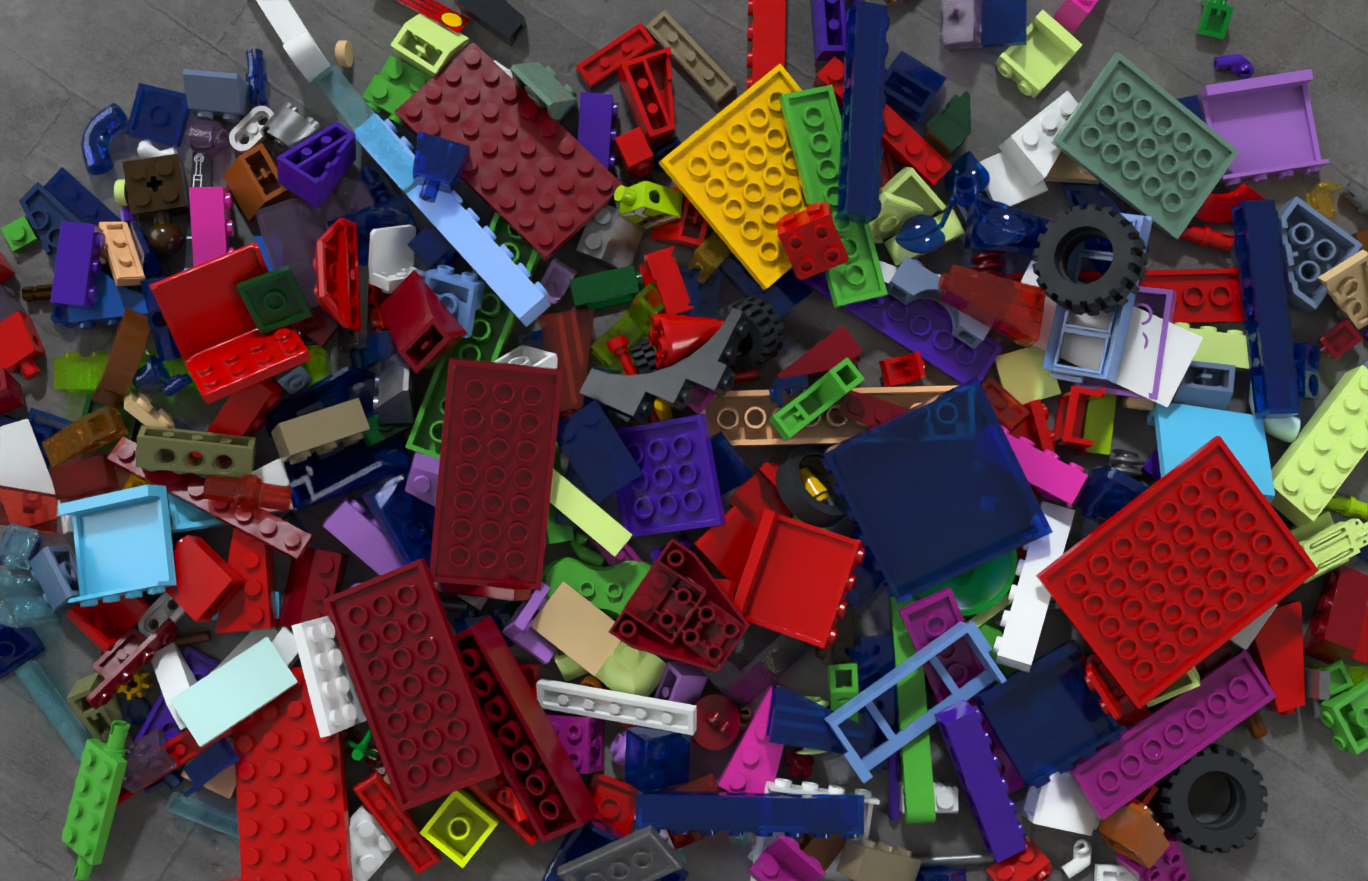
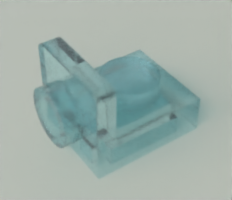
(17, 546)

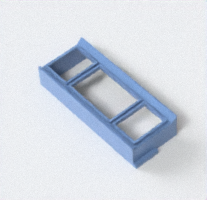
(1118, 326)
(895, 741)

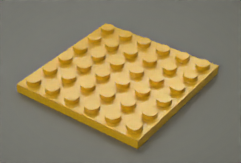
(745, 175)

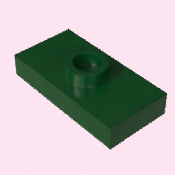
(382, 433)

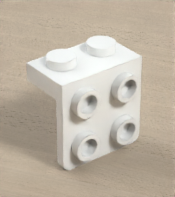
(391, 257)

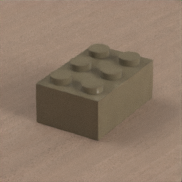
(320, 431)

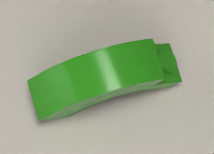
(816, 399)

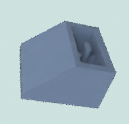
(1206, 385)

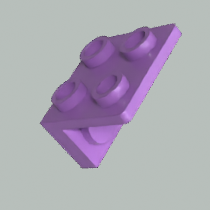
(520, 628)

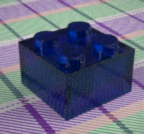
(656, 758)

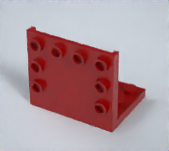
(217, 330)

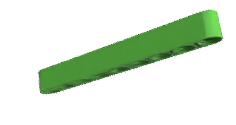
(911, 704)

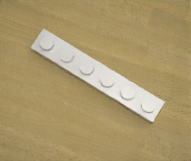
(617, 706)

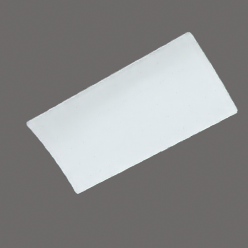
(22, 460)

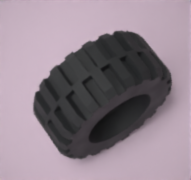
(1066, 235)
(1241, 814)

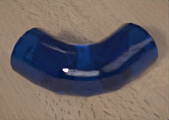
(98, 136)

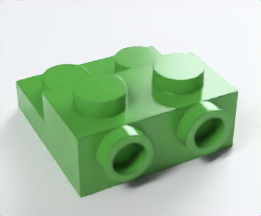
(393, 87)
(1348, 718)

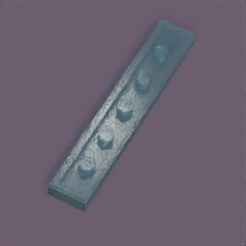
(367, 126)

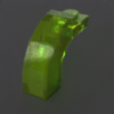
(633, 323)

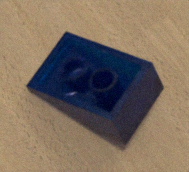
(596, 452)

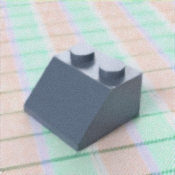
(216, 95)
(57, 574)

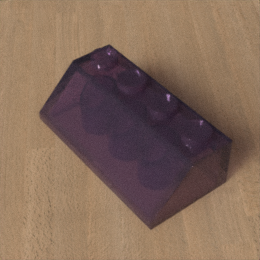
(290, 238)

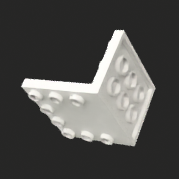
(327, 677)

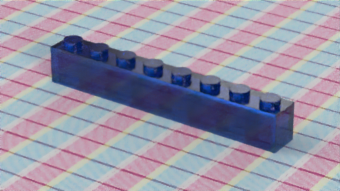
(863, 112)
(1265, 309)
(752, 813)

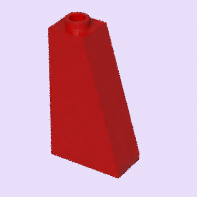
(1280, 658)

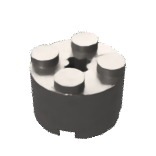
(288, 127)

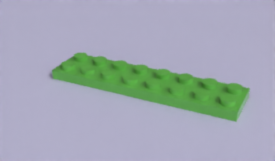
(815, 139)

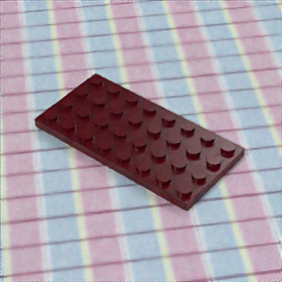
(519, 155)
(495, 474)
(413, 685)

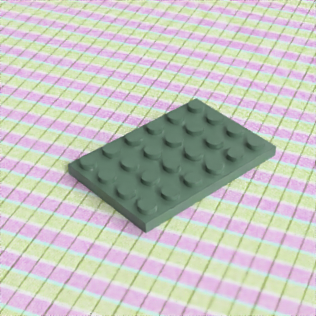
(1145, 146)

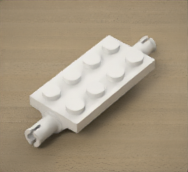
(368, 844)

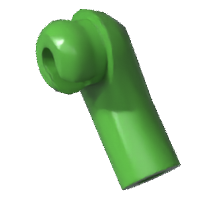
(585, 553)

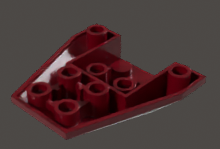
(681, 612)

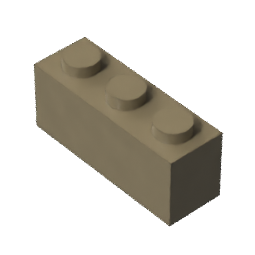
(880, 862)

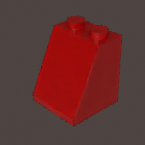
(729, 544)

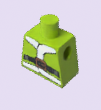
(649, 204)

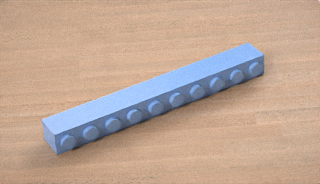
(477, 246)

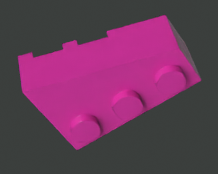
(210, 222)

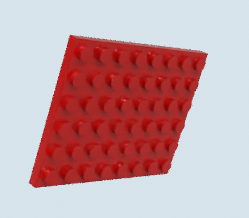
(1177, 572)

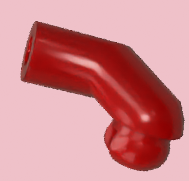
(507, 798)

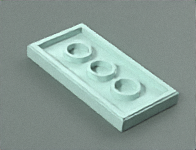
(233, 691)

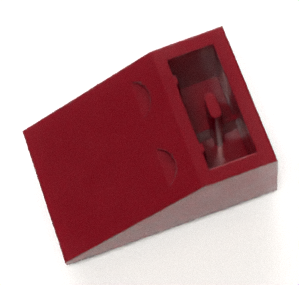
(420, 323)

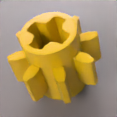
(143, 683)

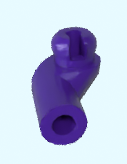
(1236, 63)

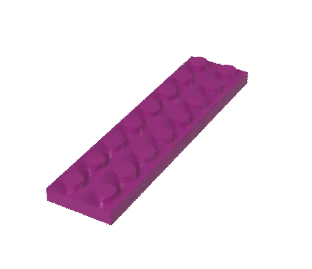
(927, 621)
(1172, 734)

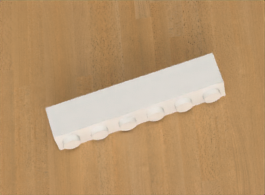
(1030, 597)

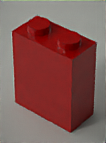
(201, 579)

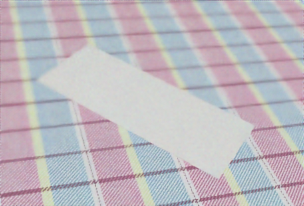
(1137, 364)

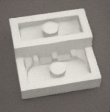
(1007, 183)

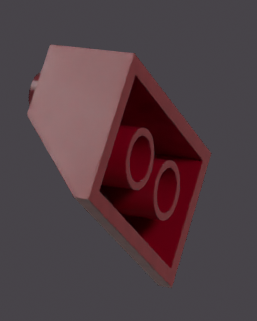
(310, 581)

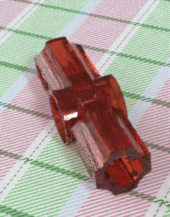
(247, 493)

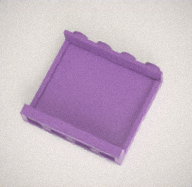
(1267, 123)

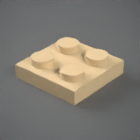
(140, 407)

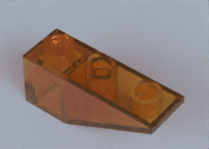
(85, 435)

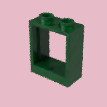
(606, 288)

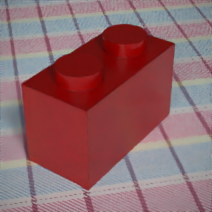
(635, 153)

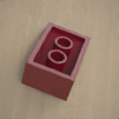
(825, 356)

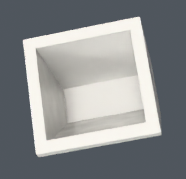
(1060, 806)

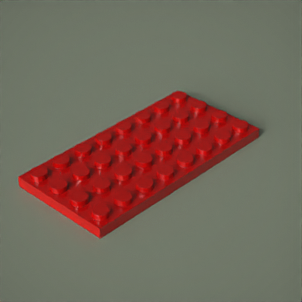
(291, 793)

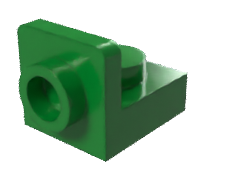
(1215, 18)

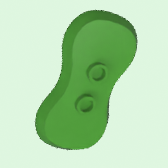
(604, 587)

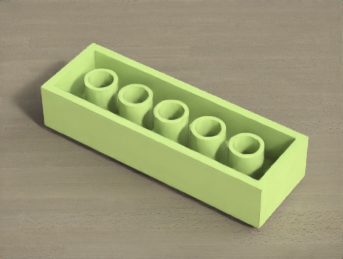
(1324, 451)

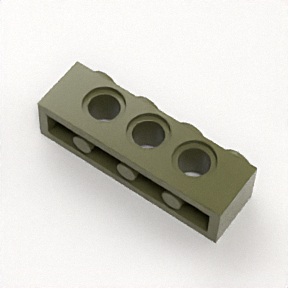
(183, 442)

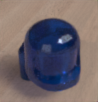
(155, 377)

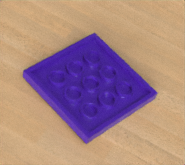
(677, 480)

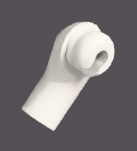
(147, 150)
(1081, 858)

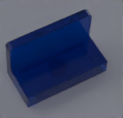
(210, 765)

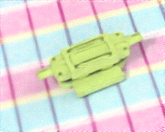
(1330, 543)

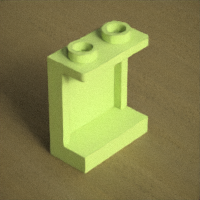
(1039, 61)

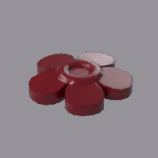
(799, 764)

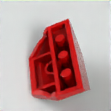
(338, 274)

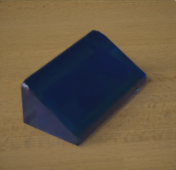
(146, 255)

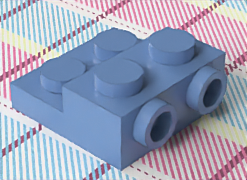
(458, 293)

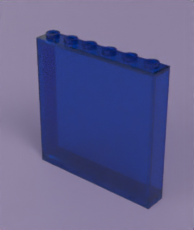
(936, 491)

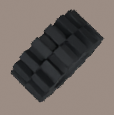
(644, 357)

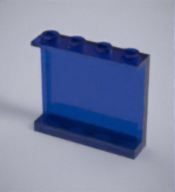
(1047, 716)

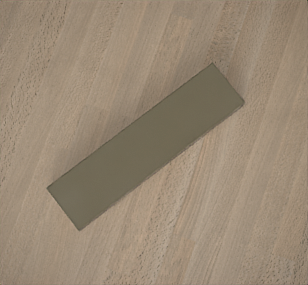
(691, 57)

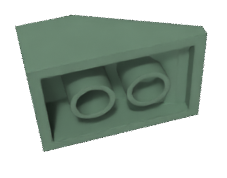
(545, 89)

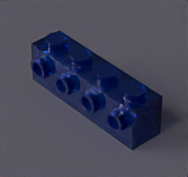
(882, 650)

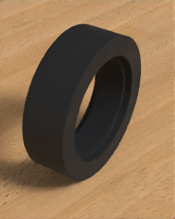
(796, 496)

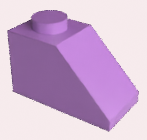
(681, 683)

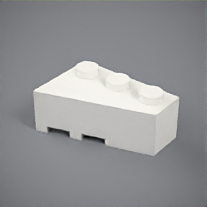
(1031, 145)

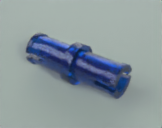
(256, 77)

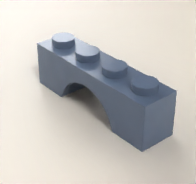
(916, 282)

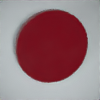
(716, 722)

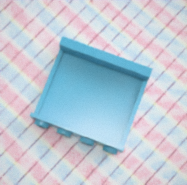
(1186, 428)
(122, 544)

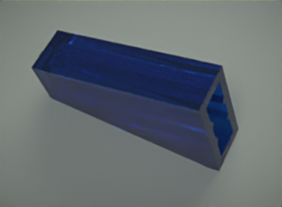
(801, 723)

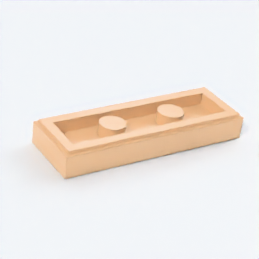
(122, 254)

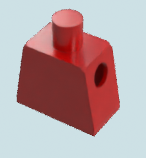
(20, 345)

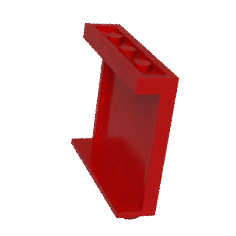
(798, 579)

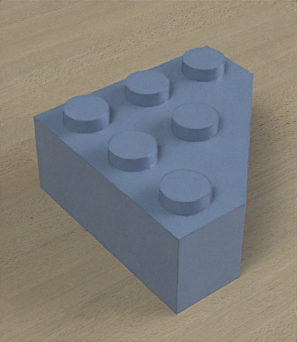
(1308, 250)

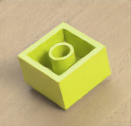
(460, 826)

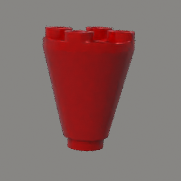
(679, 336)

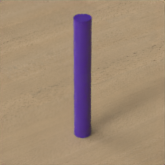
(894, 786)

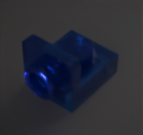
(792, 385)

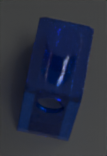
(438, 165)

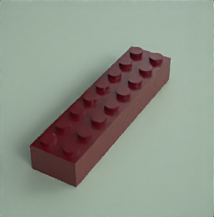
(523, 736)

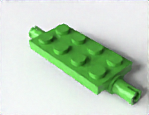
(95, 798)

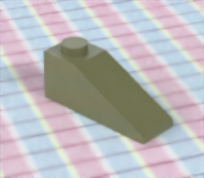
(96, 721)

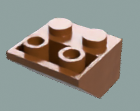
(255, 181)
(1134, 834)

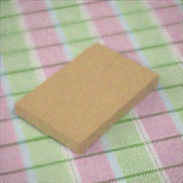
(577, 628)

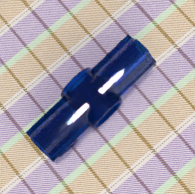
(164, 341)

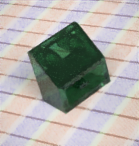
(951, 129)

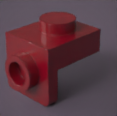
(1339, 339)

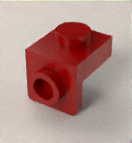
(902, 369)

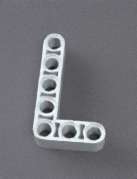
(295, 37)

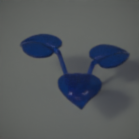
(964, 180)

